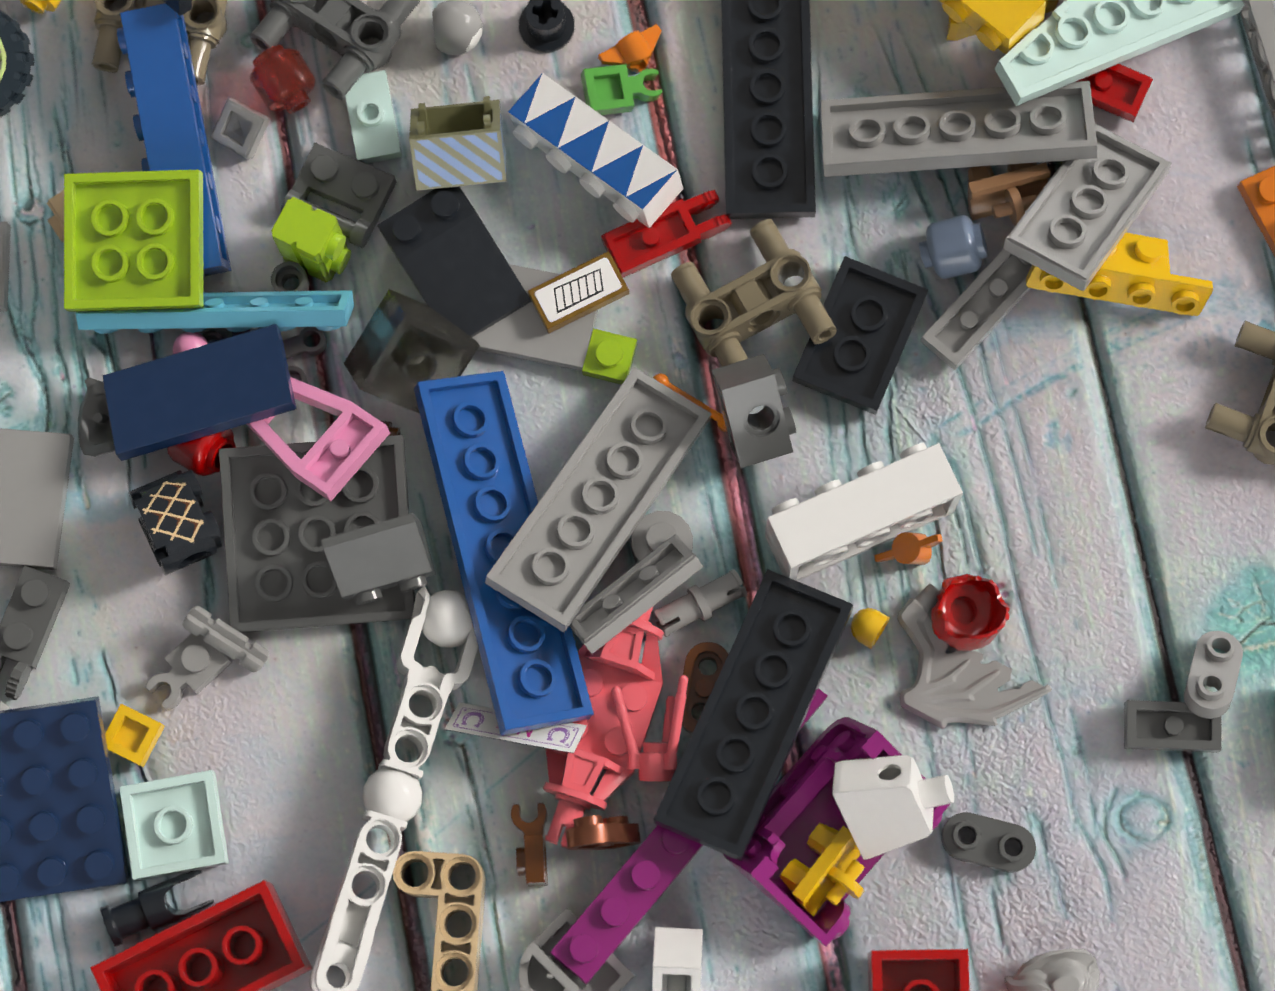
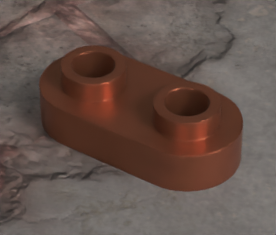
(602, 834)

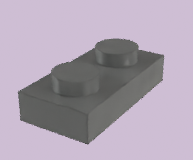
(1169, 728)

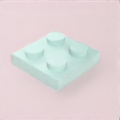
(173, 825)

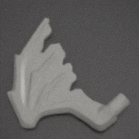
(956, 684)

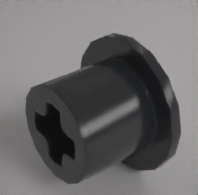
(546, 25)

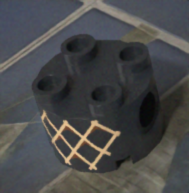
(175, 522)

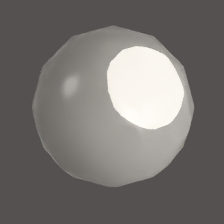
(456, 27)

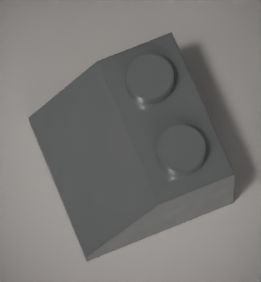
(379, 558)

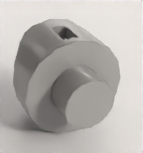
(655, 530)

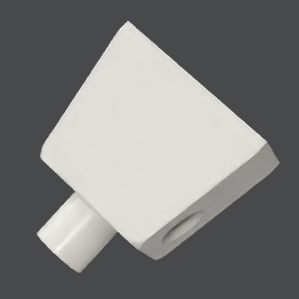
(887, 801)

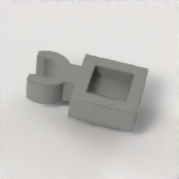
(192, 664)

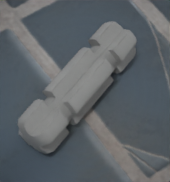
(225, 639)

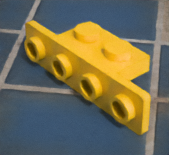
(1135, 276)

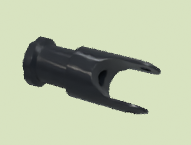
(147, 911)

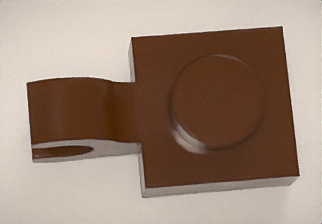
(532, 858)

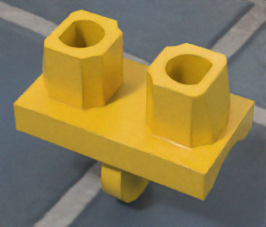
(830, 875)

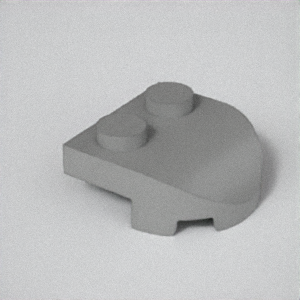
(544, 973)

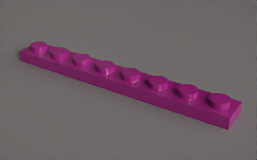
(630, 895)

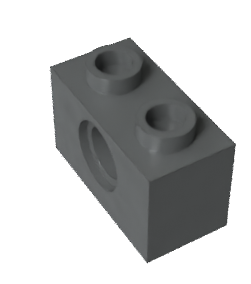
(740, 390)

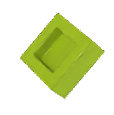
(609, 356)

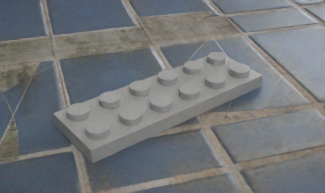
(955, 130)
(598, 499)

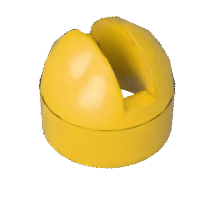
(868, 626)

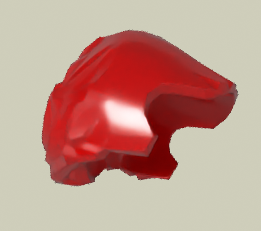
(969, 612)

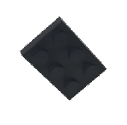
(872, 325)

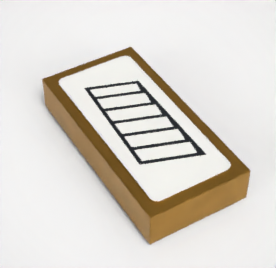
(578, 292)

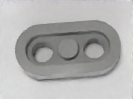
(1215, 671)

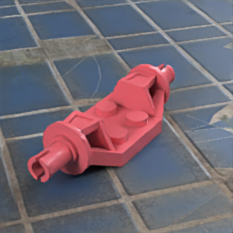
(603, 742)

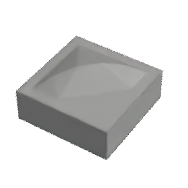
(240, 128)

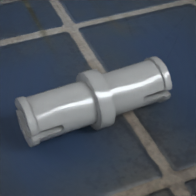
(699, 602)

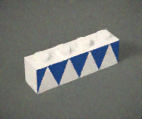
(595, 151)

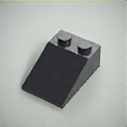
(454, 260)

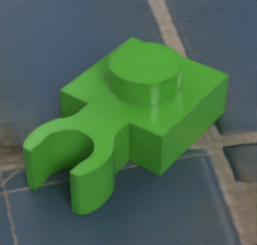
(613, 90)

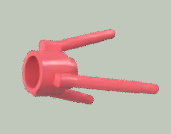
(657, 759)

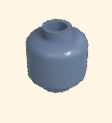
(954, 247)

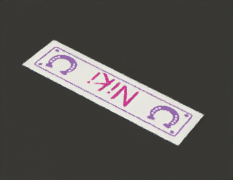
(483, 722)

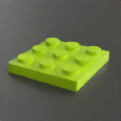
(133, 240)

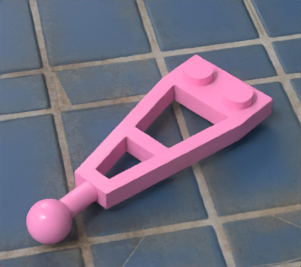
(337, 452)

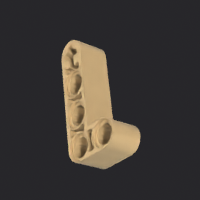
(449, 902)

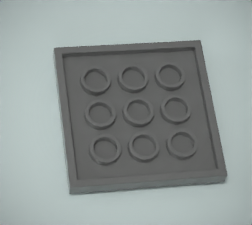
(275, 535)

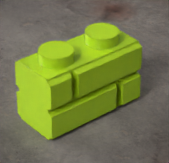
(311, 239)

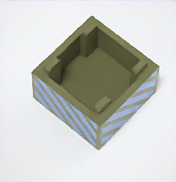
(457, 144)

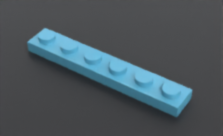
(234, 312)

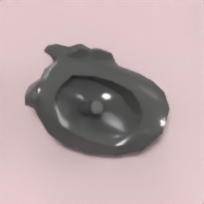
(94, 421)

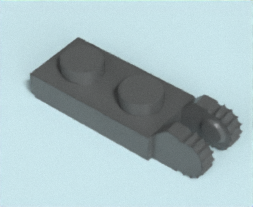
(29, 624)

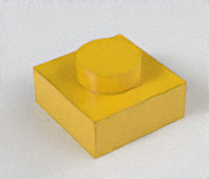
(133, 735)

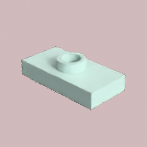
(373, 119)

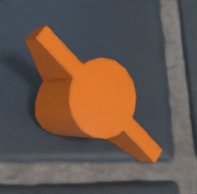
(633, 50)
(910, 548)

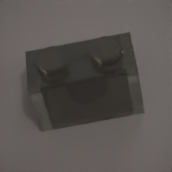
(406, 346)

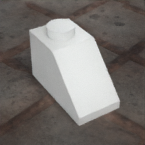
(677, 959)

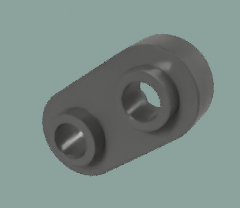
(988, 843)

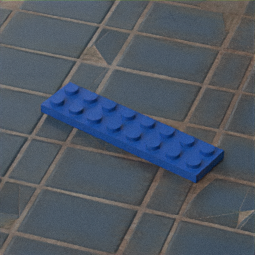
(486, 500)

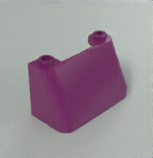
(794, 811)

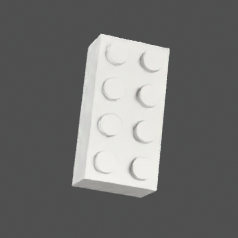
(862, 512)

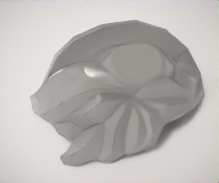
(1057, 971)

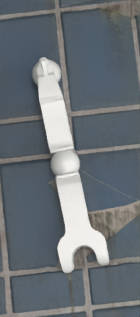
(394, 790)

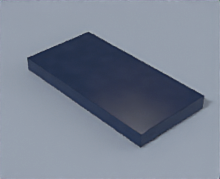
(198, 392)

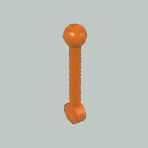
(662, 378)

